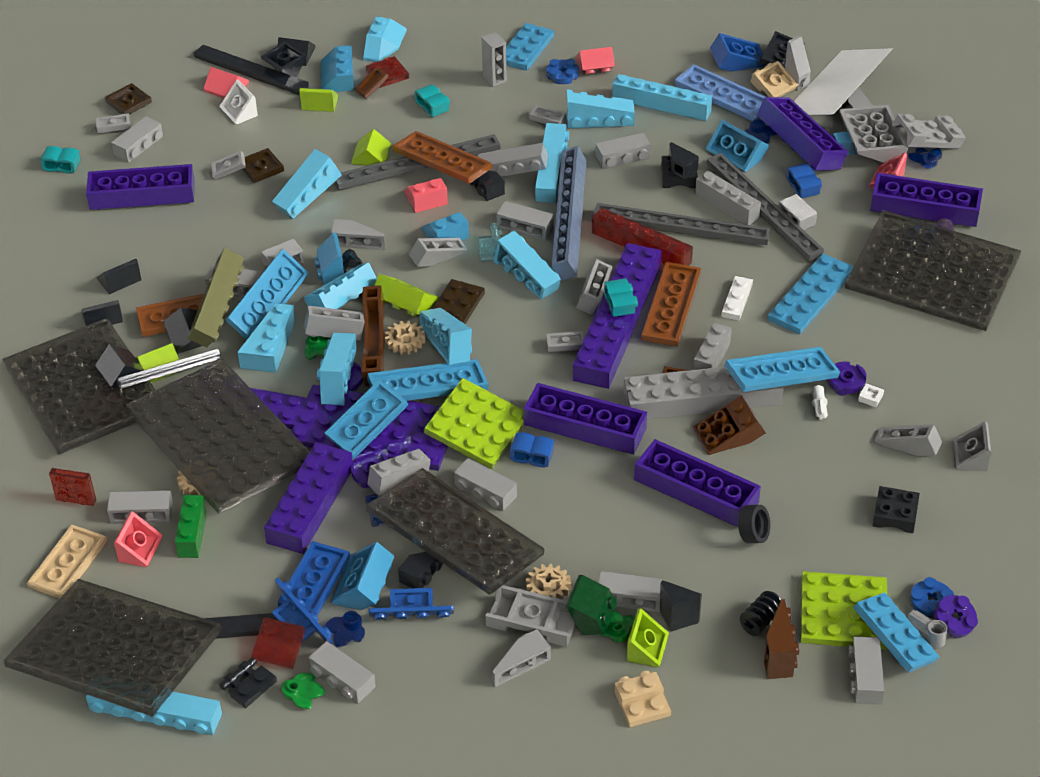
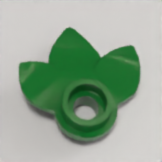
(315, 346)
(619, 627)
(302, 690)

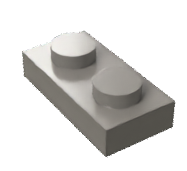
(546, 115)
(113, 123)
(228, 165)
(564, 341)

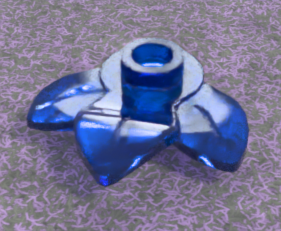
(760, 130)
(926, 158)
(346, 631)

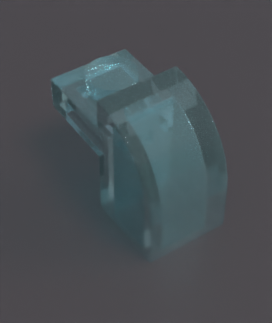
(488, 244)

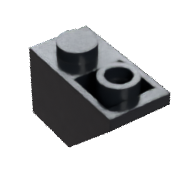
(682, 162)
(489, 185)
(418, 570)

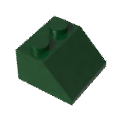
(591, 606)

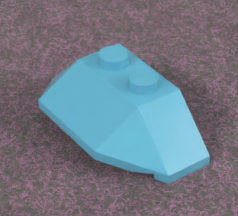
(383, 39)

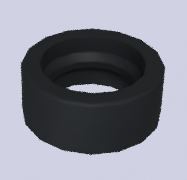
(754, 524)

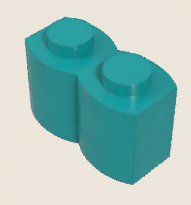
(432, 100)
(59, 159)
(620, 297)

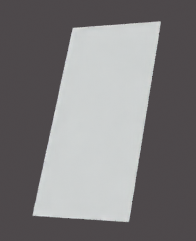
(839, 80)

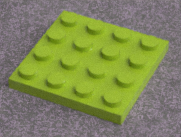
(476, 423)
(829, 607)

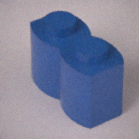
(803, 180)
(532, 449)

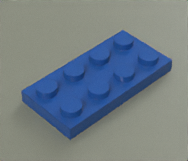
(317, 575)

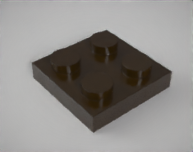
(128, 99)
(262, 165)

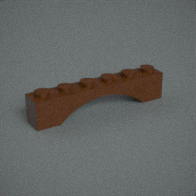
(373, 331)

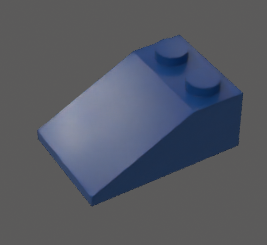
(736, 53)

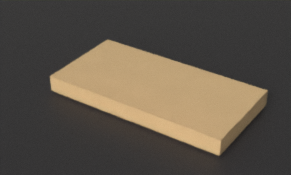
(67, 561)

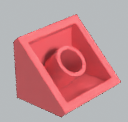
(220, 82)
(892, 167)
(136, 541)

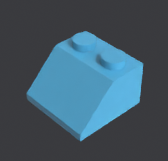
(449, 227)
(329, 259)

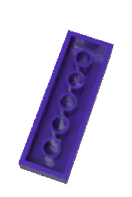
(802, 133)
(140, 186)
(926, 199)
(585, 418)
(695, 482)
(308, 498)

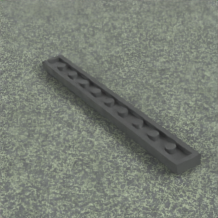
(404, 164)
(768, 210)
(691, 225)

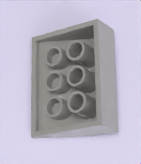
(873, 132)

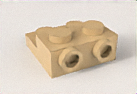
(773, 80)
(642, 698)

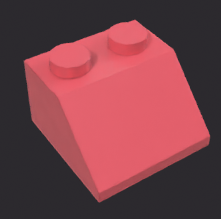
(595, 59)
(427, 195)

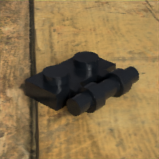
(252, 687)

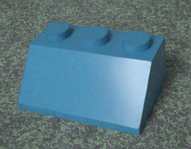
(338, 70)
(737, 146)
(363, 577)

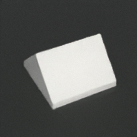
(239, 103)

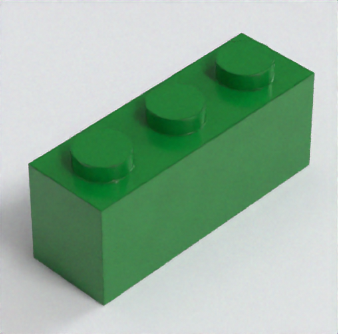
(191, 526)

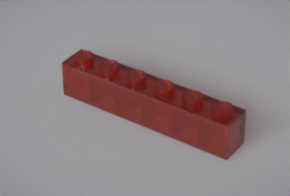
(624, 231)

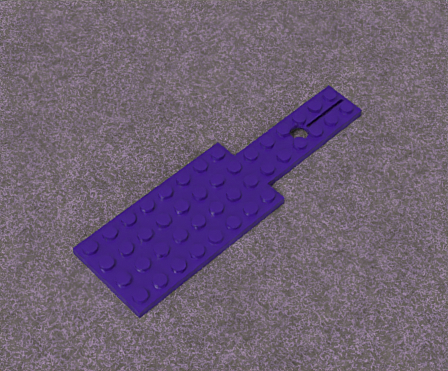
(312, 419)

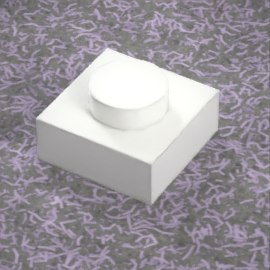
(871, 395)

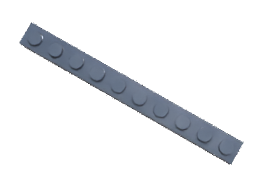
(569, 213)

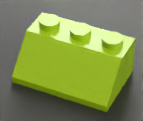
(405, 295)

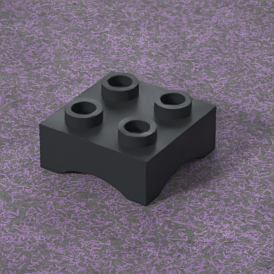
(670, 179)
(896, 509)

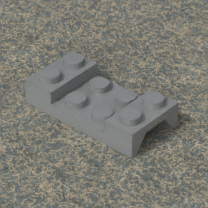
(931, 134)
(530, 612)

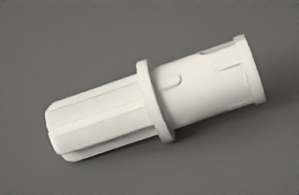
(819, 402)

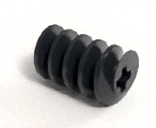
(760, 613)

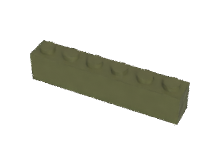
(215, 298)

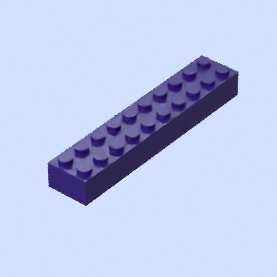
(610, 335)

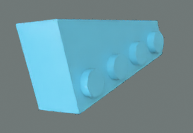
(598, 111)
(307, 184)
(526, 265)
(343, 288)
(447, 335)
(268, 341)
(336, 368)

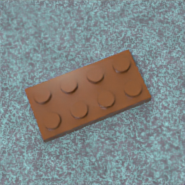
(153, 315)

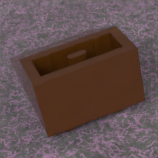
(729, 427)
(780, 646)

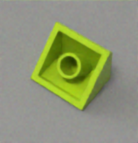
(318, 99)
(371, 149)
(158, 357)
(646, 640)

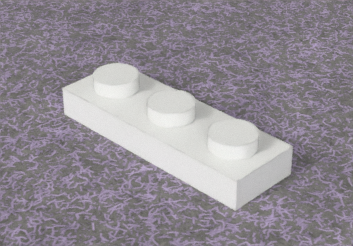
(737, 298)

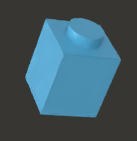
(844, 139)

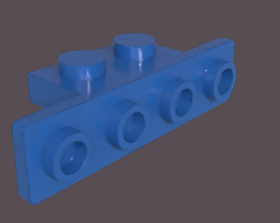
(411, 602)
(294, 612)

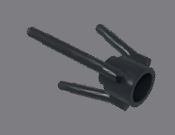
(350, 259)

